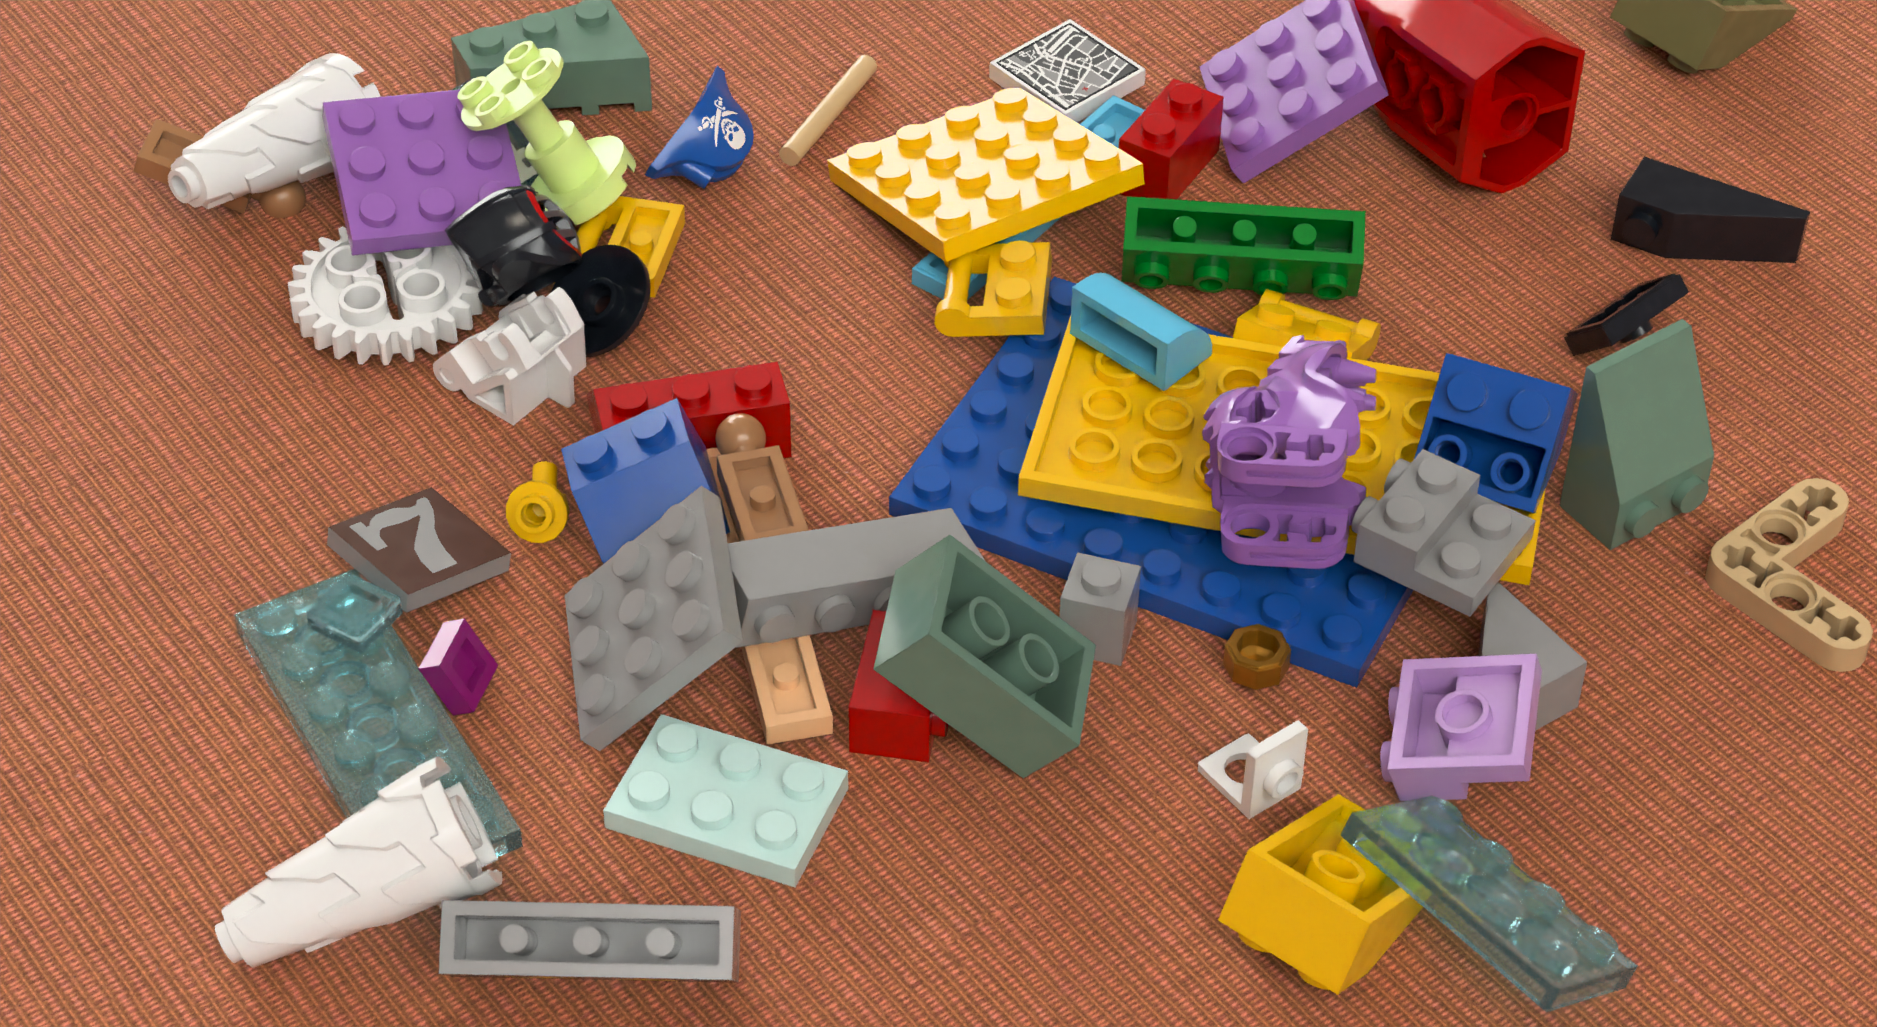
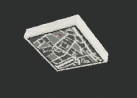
(1068, 70)

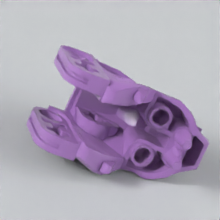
(1284, 455)

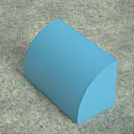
(1136, 330)

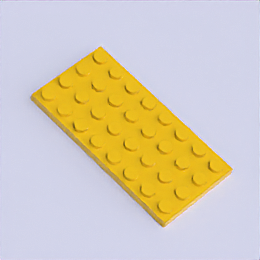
(1141, 451)

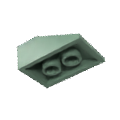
(1639, 439)

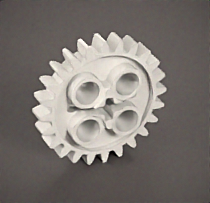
(346, 305)

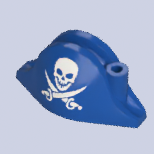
(710, 140)

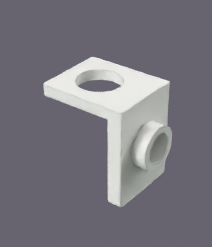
(1270, 772)

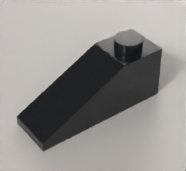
(1704, 219)

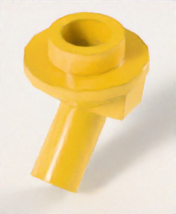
(537, 507)

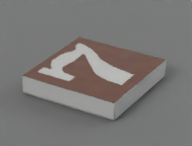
(419, 548)

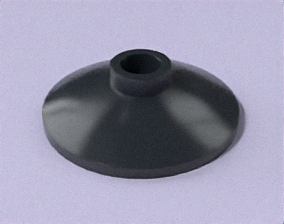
(609, 295)

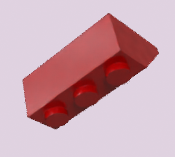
(706, 400)

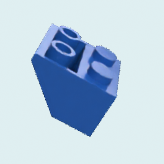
(1498, 427)

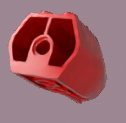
(1475, 83)

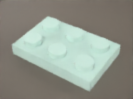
(726, 800)

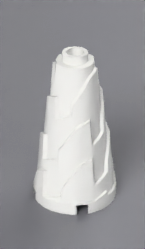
(271, 139)
(367, 872)

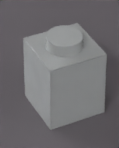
(1102, 604)

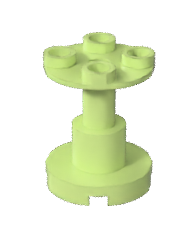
(571, 171)

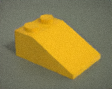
(1317, 900)

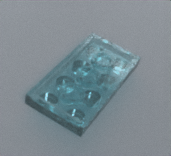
(1490, 902)

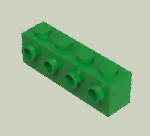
(1243, 247)

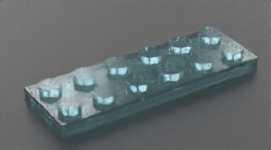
(363, 713)

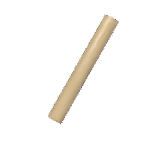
(827, 110)

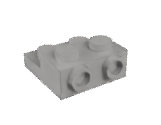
(1439, 532)

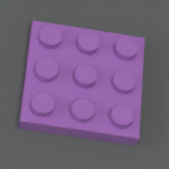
(1292, 83)
(411, 167)

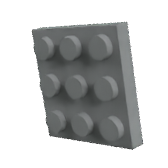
(652, 618)

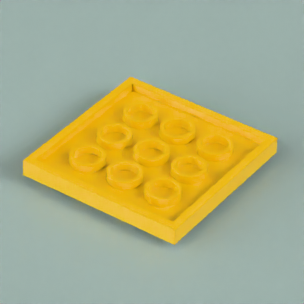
(984, 173)

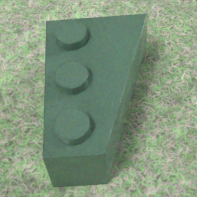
(598, 51)

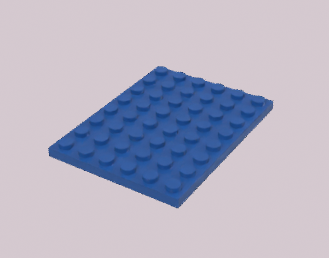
(973, 465)

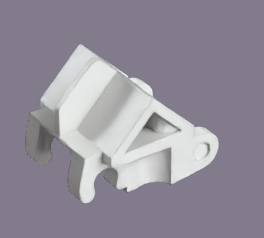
(520, 357)

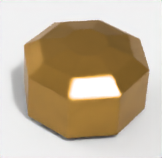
(1257, 656)

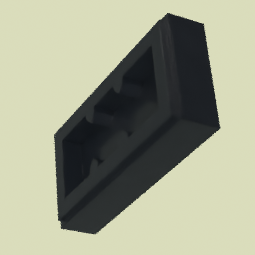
(1627, 315)

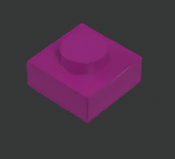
(458, 667)

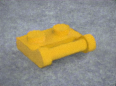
(641, 226)
(1013, 292)
(1278, 321)

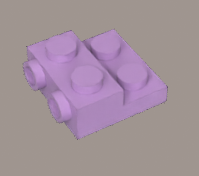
(1461, 724)

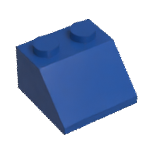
(636, 473)

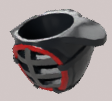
(515, 244)

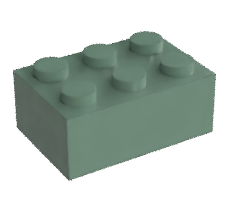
(986, 657)

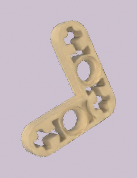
(1754, 571)

